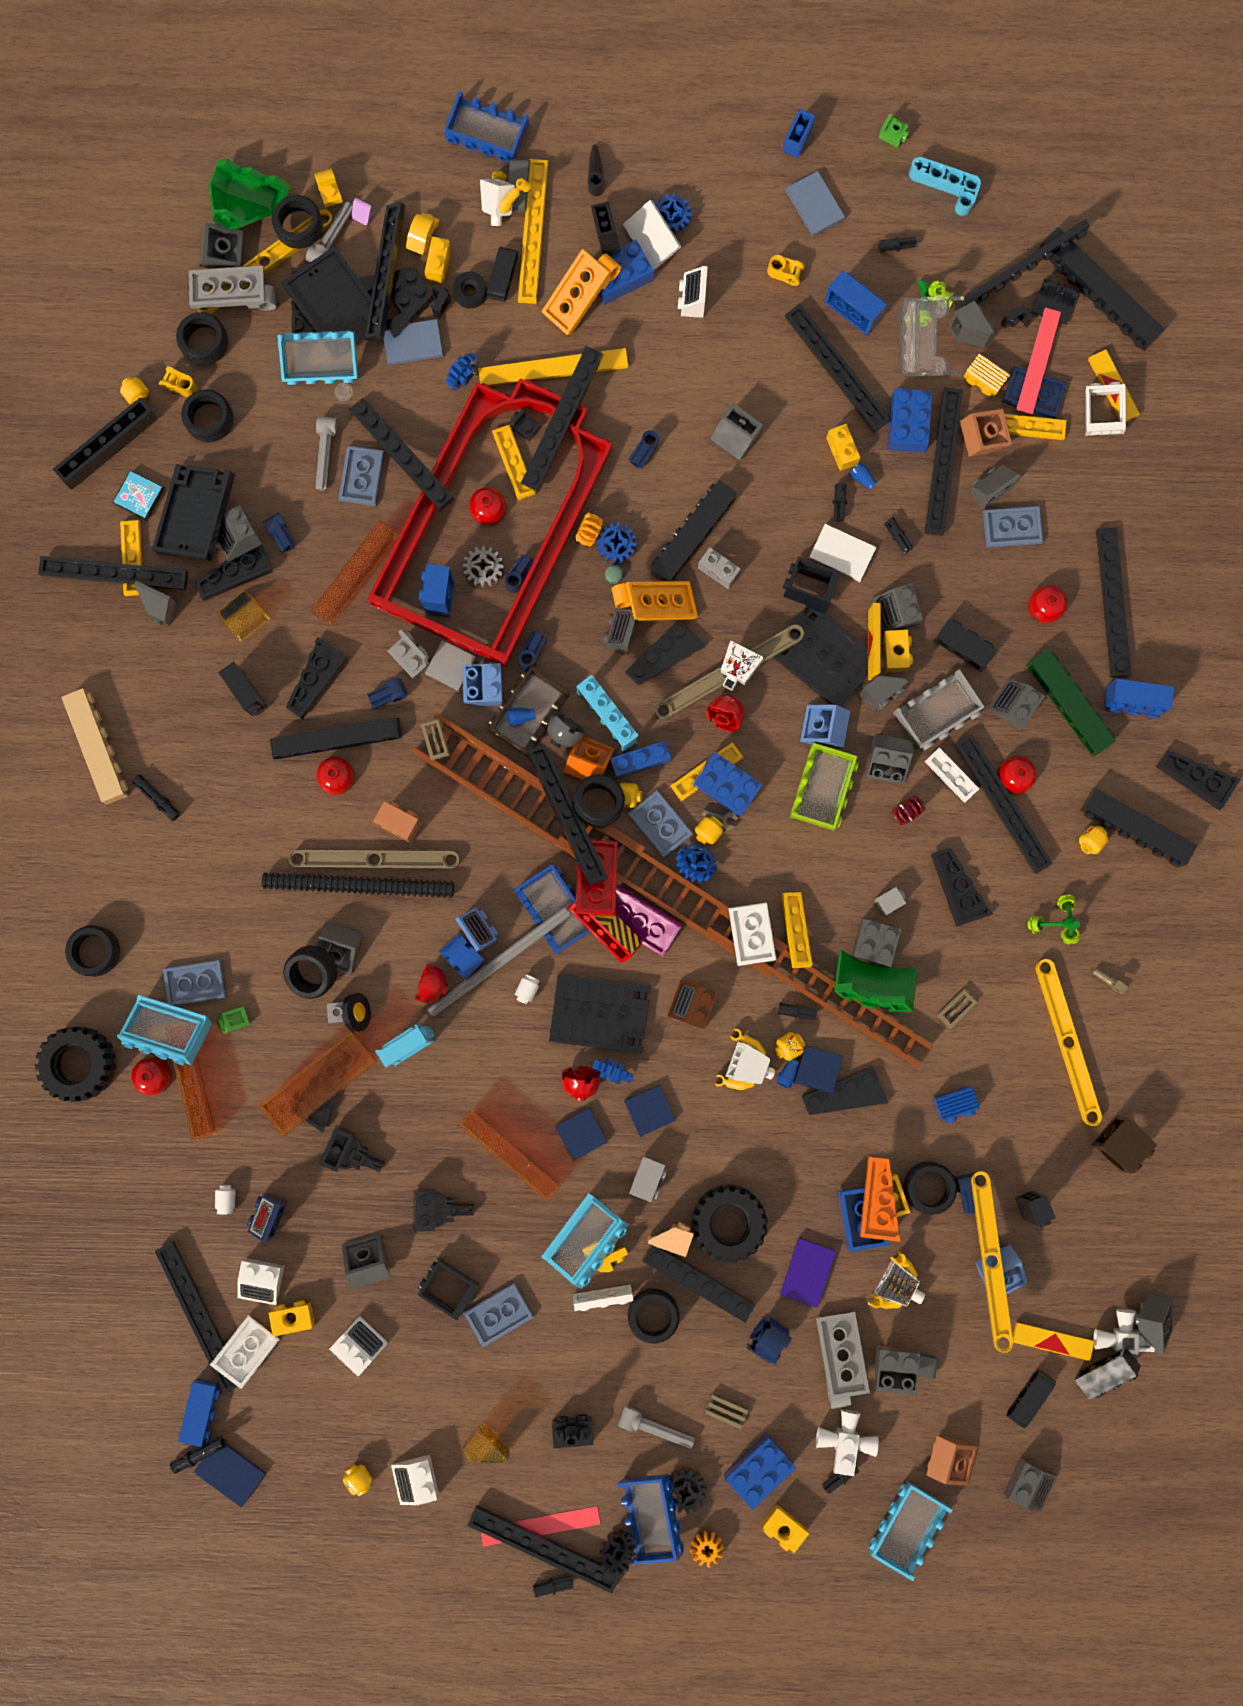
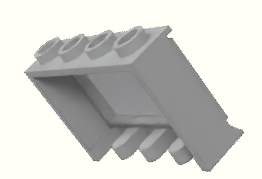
(939, 710)

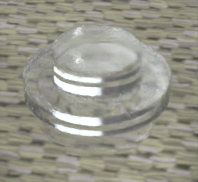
(343, 392)

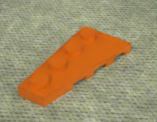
(879, 1211)

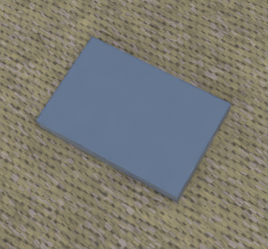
(815, 203)
(414, 343)
(361, 475)
(1012, 526)
(660, 824)
(194, 983)
(498, 1314)

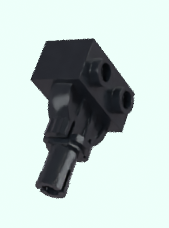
(344, 1151)
(431, 1210)
(572, 1431)

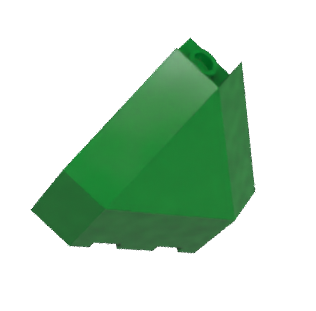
(243, 194)

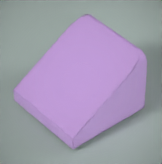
(362, 212)

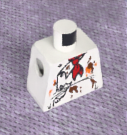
(739, 665)

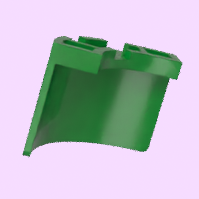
(875, 984)

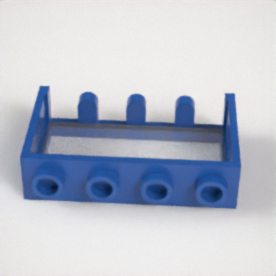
(485, 128)
(545, 896)
(652, 1518)

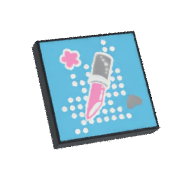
(138, 495)

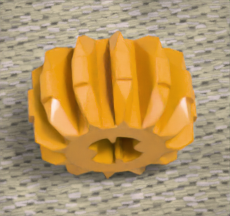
(589, 529)
(714, 1548)

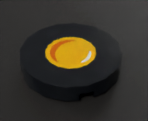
(356, 1012)

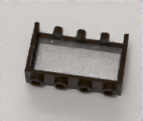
(534, 692)

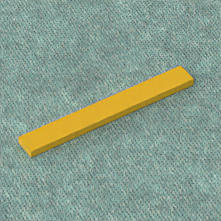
(533, 232)
(547, 368)

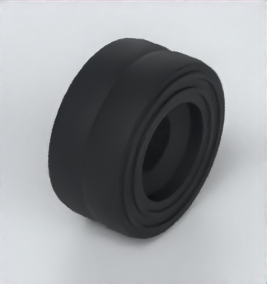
(470, 279)

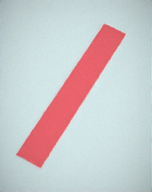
(1038, 360)
(555, 1523)

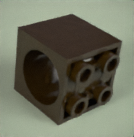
(1125, 1145)

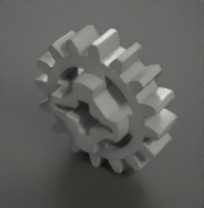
(491, 567)

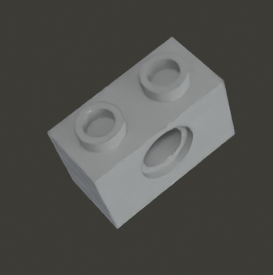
(718, 568)

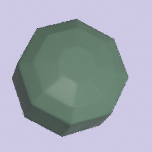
(613, 574)

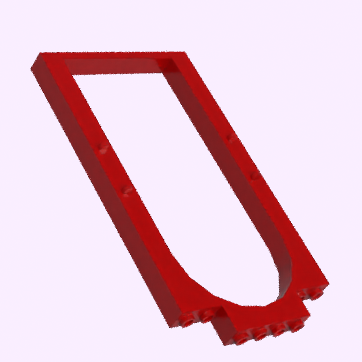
(479, 408)

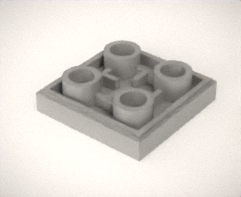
(447, 665)

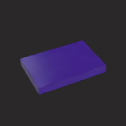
(807, 1272)

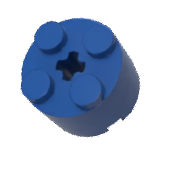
(461, 956)

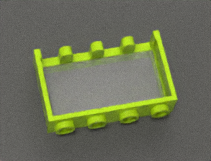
(824, 787)

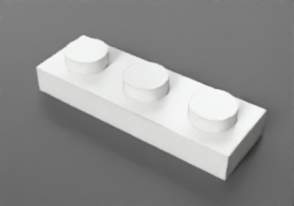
(951, 775)
(602, 1297)

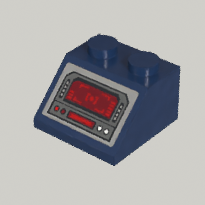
(267, 1217)

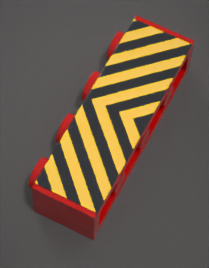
(611, 933)

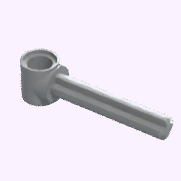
(331, 234)
(326, 428)
(632, 1420)

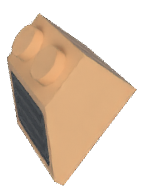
(673, 1238)

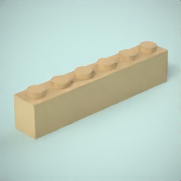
(94, 746)

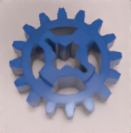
(681, 211)
(462, 371)
(623, 544)
(703, 869)
(612, 1071)

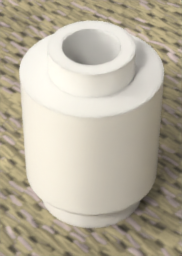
(527, 989)
(225, 1199)

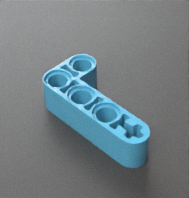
(943, 182)

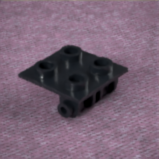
(1055, 297)

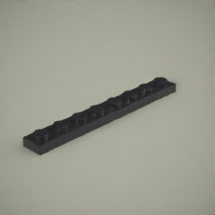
(1028, 263)
(385, 272)
(837, 368)
(562, 419)
(402, 454)
(943, 461)
(113, 573)
(1113, 602)
(1003, 804)
(567, 815)
(193, 1308)
(542, 1548)

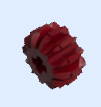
(908, 810)

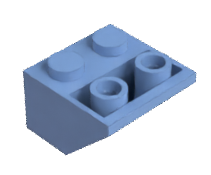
(483, 684)

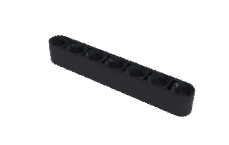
(336, 738)

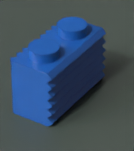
(798, 133)
(956, 1103)

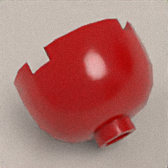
(487, 506)
(1047, 603)
(726, 712)
(1017, 774)
(335, 776)
(431, 984)
(151, 1076)
(581, 1082)

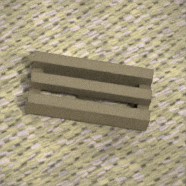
(439, 755)
(951, 1003)
(741, 1418)

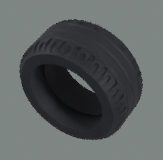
(288, 206)
(197, 321)
(199, 399)
(600, 782)
(75, 941)
(298, 983)
(950, 1193)
(653, 1337)

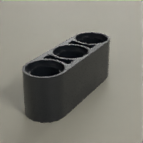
(502, 274)
(1031, 1398)

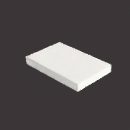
(652, 234)
(842, 552)
(752, 934)
(244, 1352)

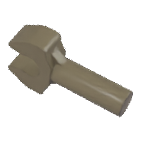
(722, 818)
(1116, 985)

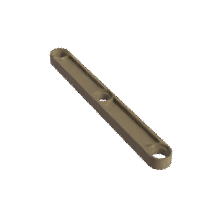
(715, 679)
(360, 859)

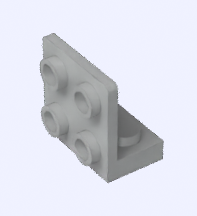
(408, 655)

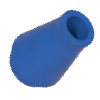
(863, 476)
(520, 715)
(788, 1074)

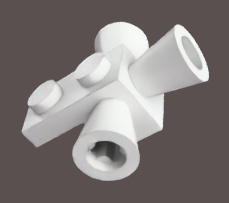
(1123, 1336)
(847, 1443)

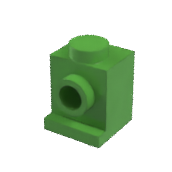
(893, 131)

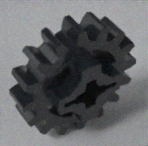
(692, 1493)
(618, 1552)

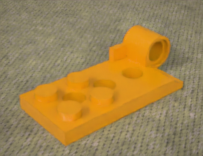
(601, 274)
(633, 592)

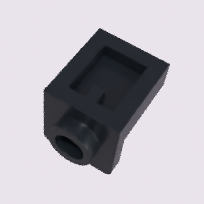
(441, 303)
(1019, 314)
(524, 425)

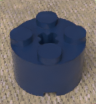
(769, 1340)

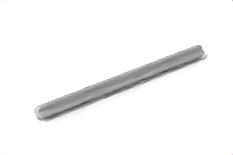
(499, 961)

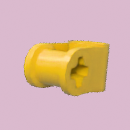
(786, 269)
(175, 382)

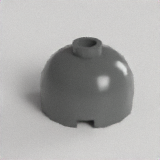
(564, 731)

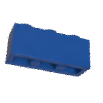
(640, 760)
(199, 1412)

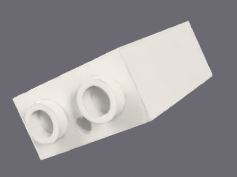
(1105, 428)

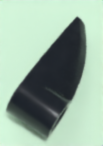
(595, 173)

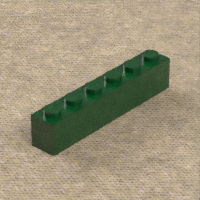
(1071, 702)

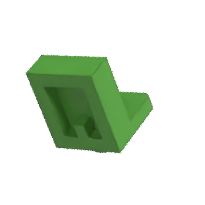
(232, 1020)

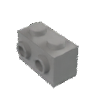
(647, 1179)

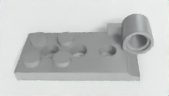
(256, 296)
(839, 1390)

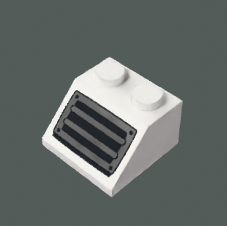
(694, 292)
(260, 1281)
(359, 1346)
(415, 1481)

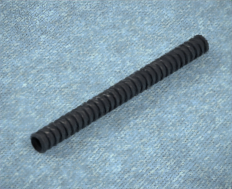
(357, 885)

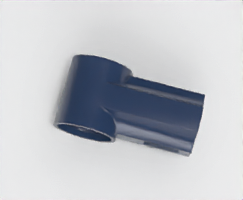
(643, 450)
(278, 529)
(519, 573)
(532, 649)
(391, 692)
(965, 1190)

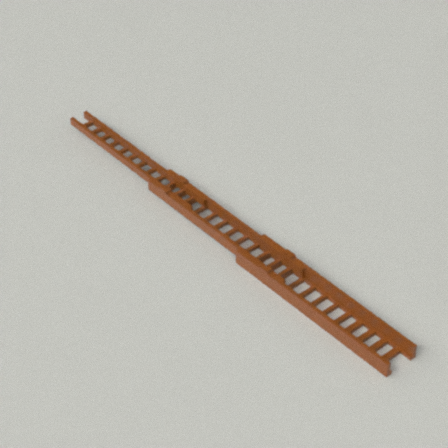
(636, 848)

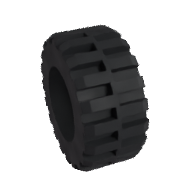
(50, 1061)
(755, 1231)

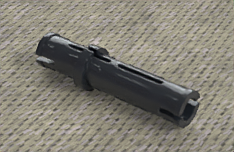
(162, 803)
(191, 1458)

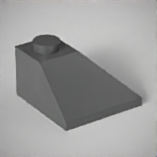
(158, 605)

